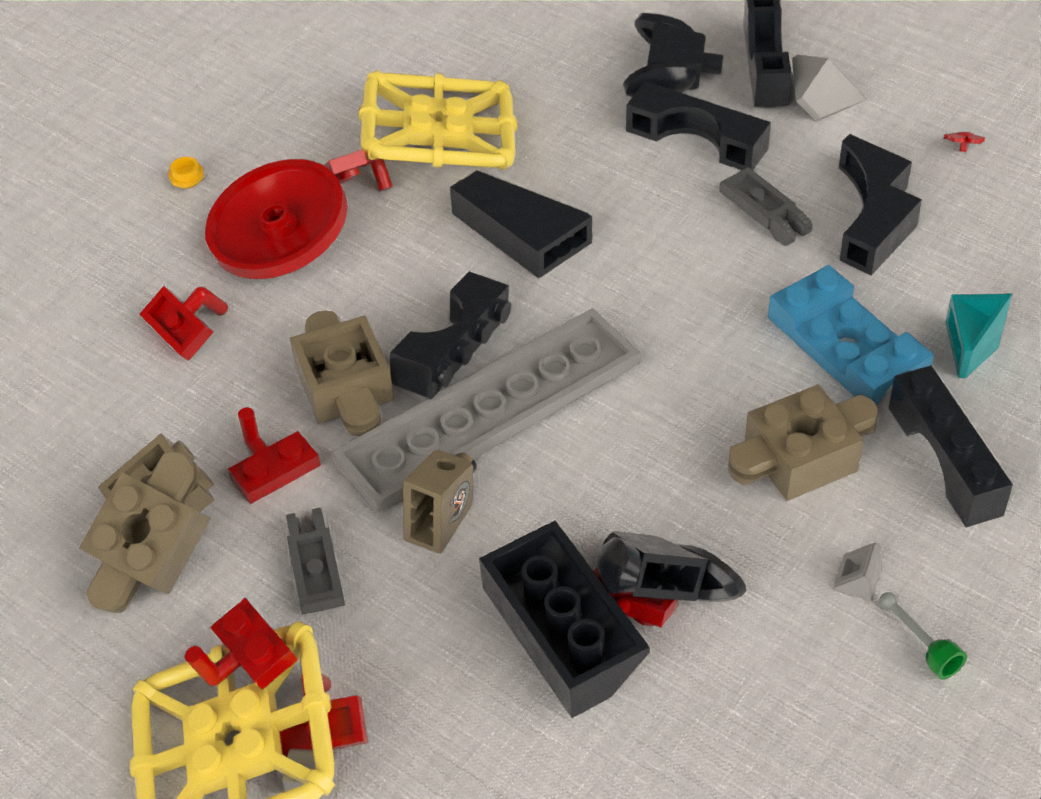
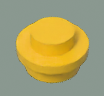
(185, 172)

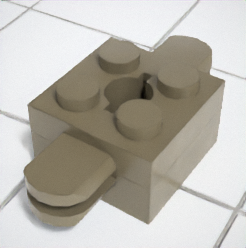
(342, 371)
(803, 441)
(159, 541)

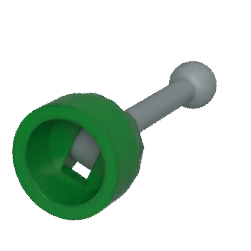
(943, 655)

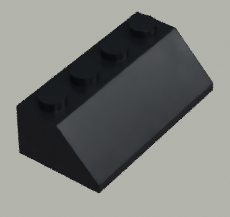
(563, 617)

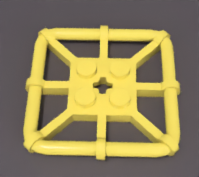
(437, 121)
(251, 711)

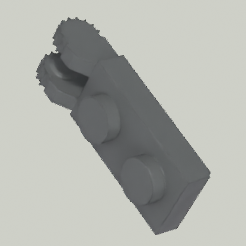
(766, 205)
(314, 565)

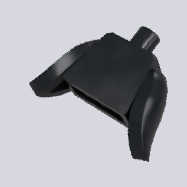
(674, 55)
(664, 570)

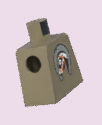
(437, 499)

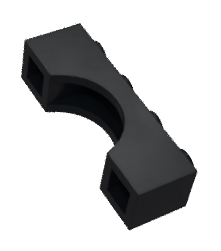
(767, 62)
(662, 112)
(430, 359)
(971, 473)

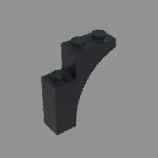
(887, 210)

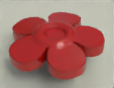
(964, 138)

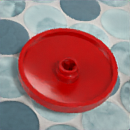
(276, 218)

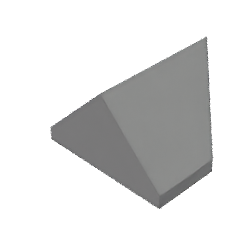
(822, 87)

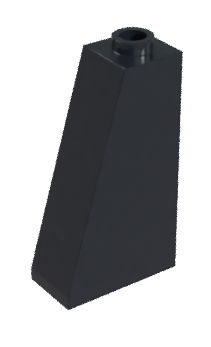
(520, 222)

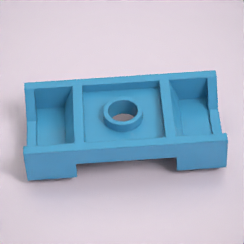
(823, 311)

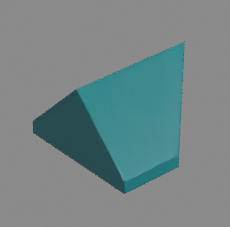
(975, 328)

